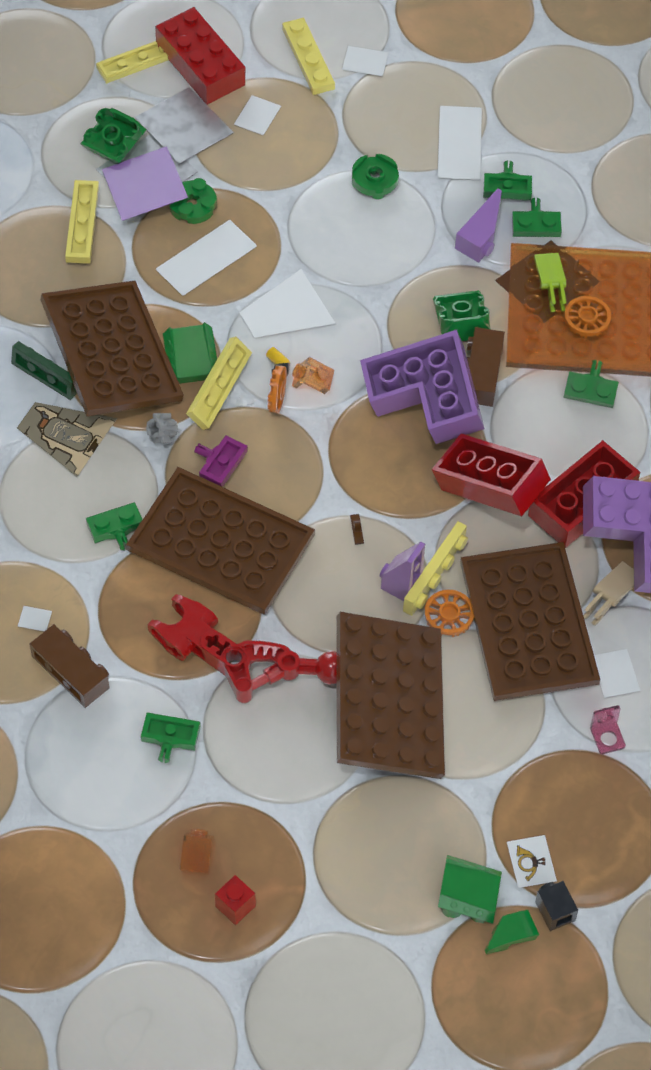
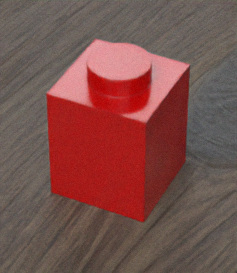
(235, 900)

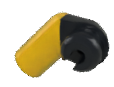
(278, 358)

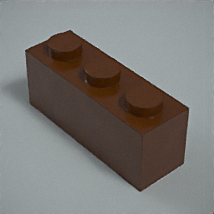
(485, 362)
(70, 665)

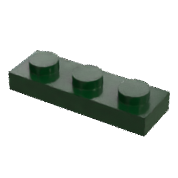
(43, 370)

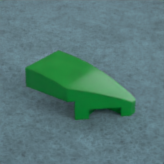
(510, 930)

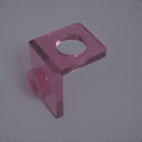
(603, 722)

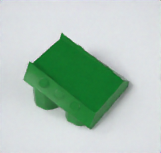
(112, 134)
(462, 313)
(190, 352)
(469, 890)

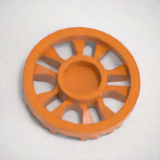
(587, 316)
(278, 387)
(449, 612)

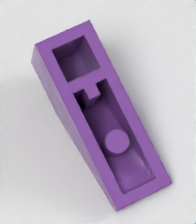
(477, 235)
(403, 571)

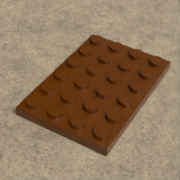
(111, 348)
(221, 540)
(529, 621)
(389, 696)

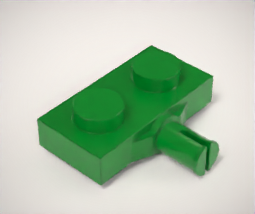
(512, 184)
(536, 222)
(591, 387)
(114, 524)
(170, 733)

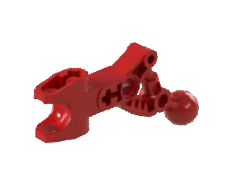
(196, 635)

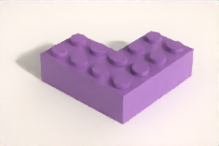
(429, 374)
(621, 512)

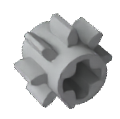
(162, 428)

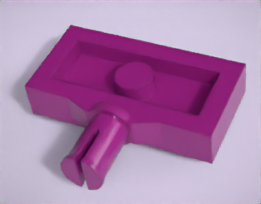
(221, 459)

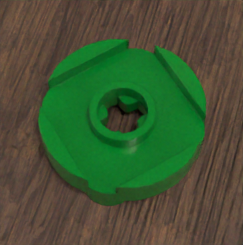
(375, 186)
(206, 202)

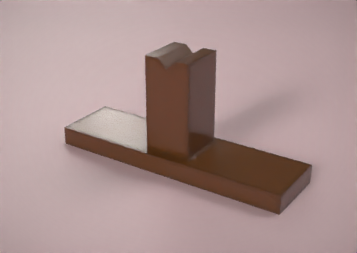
(357, 529)

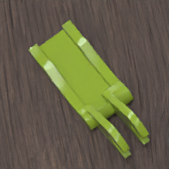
(551, 277)

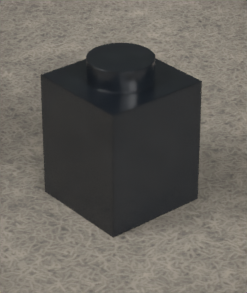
(556, 905)

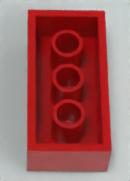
(200, 55)
(491, 474)
(560, 503)

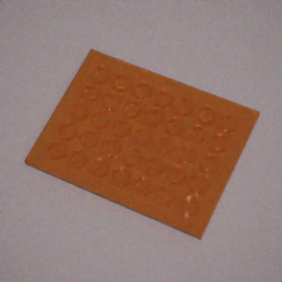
(543, 339)

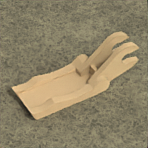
(612, 590)

